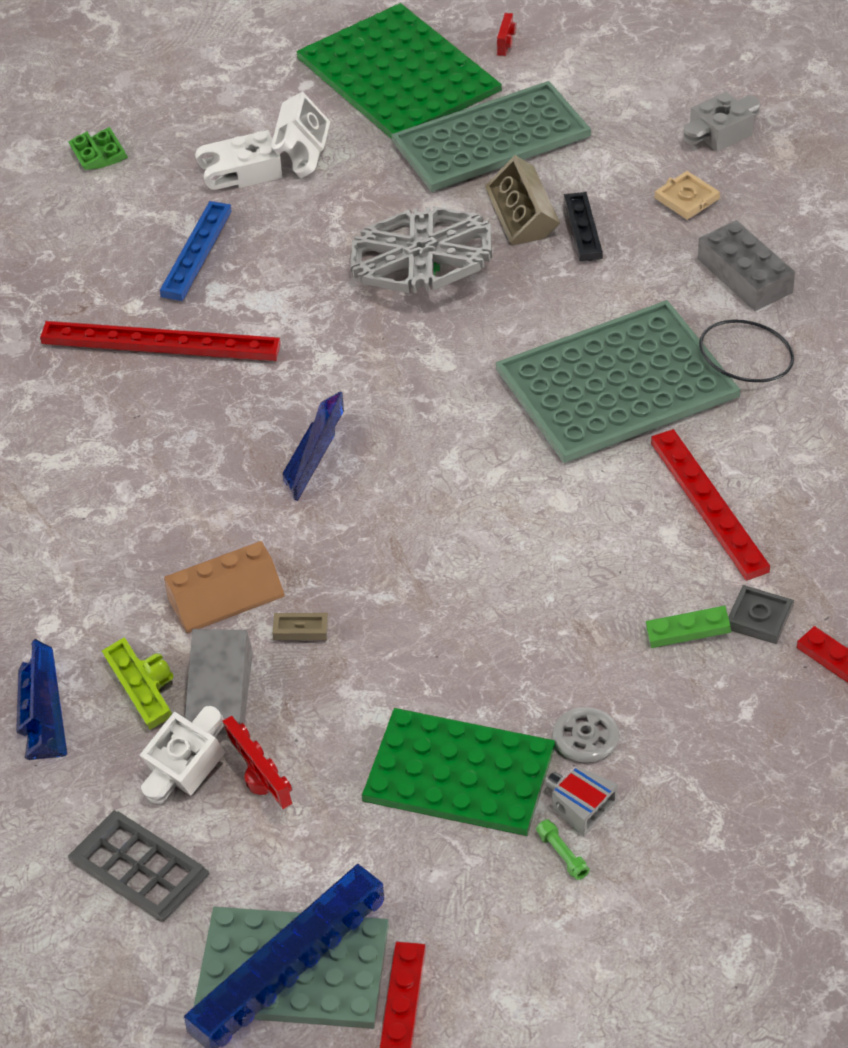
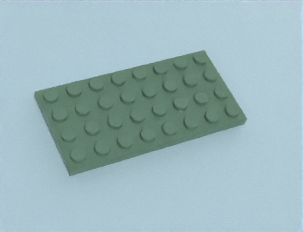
(490, 135)

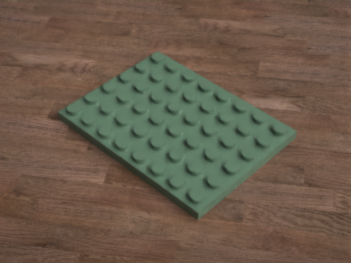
(616, 380)

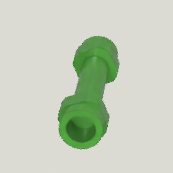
(575, 865)

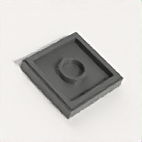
(760, 614)

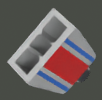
(582, 798)

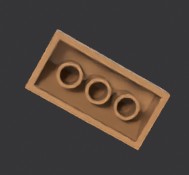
(223, 586)

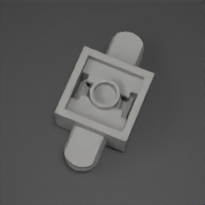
(722, 121)

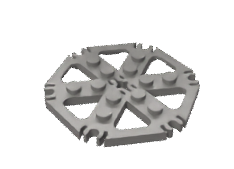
(421, 249)

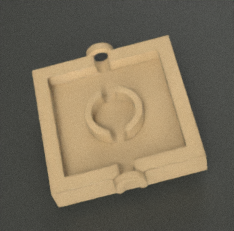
(687, 195)

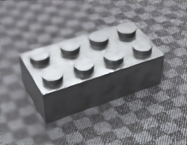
(746, 265)

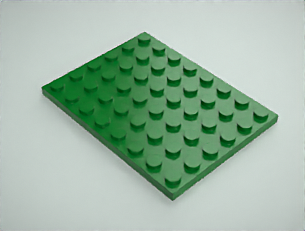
(398, 70)

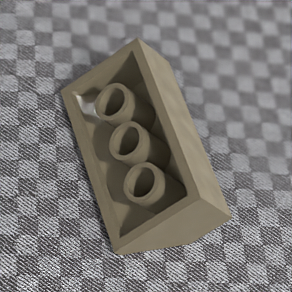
(521, 202)

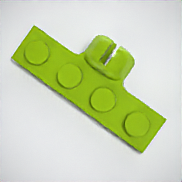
(141, 680)

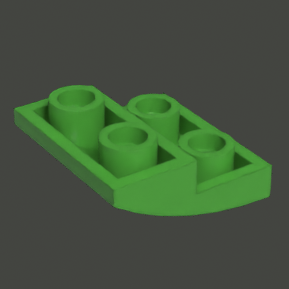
(99, 150)

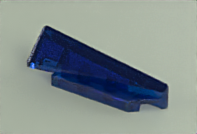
(313, 445)
(40, 706)

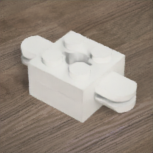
(173, 745)

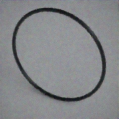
(738, 377)

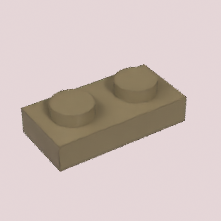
(300, 626)

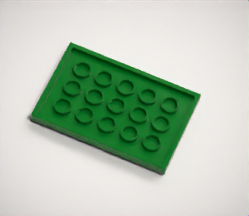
(459, 771)

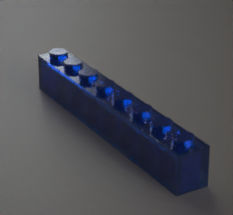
(284, 958)

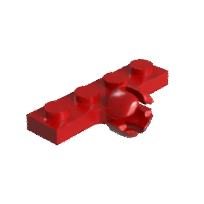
(261, 772)

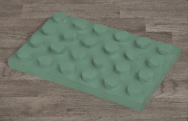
(334, 992)

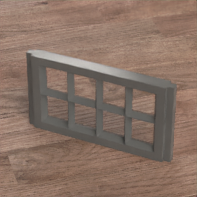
(173, 899)

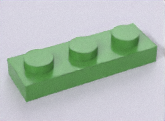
(688, 626)

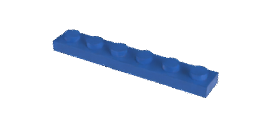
(195, 251)

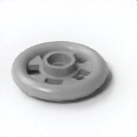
(591, 752)

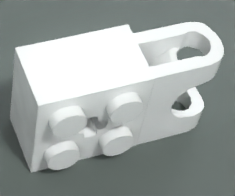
(301, 133)
(240, 161)

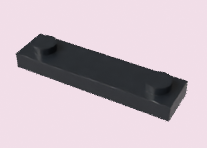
(583, 226)

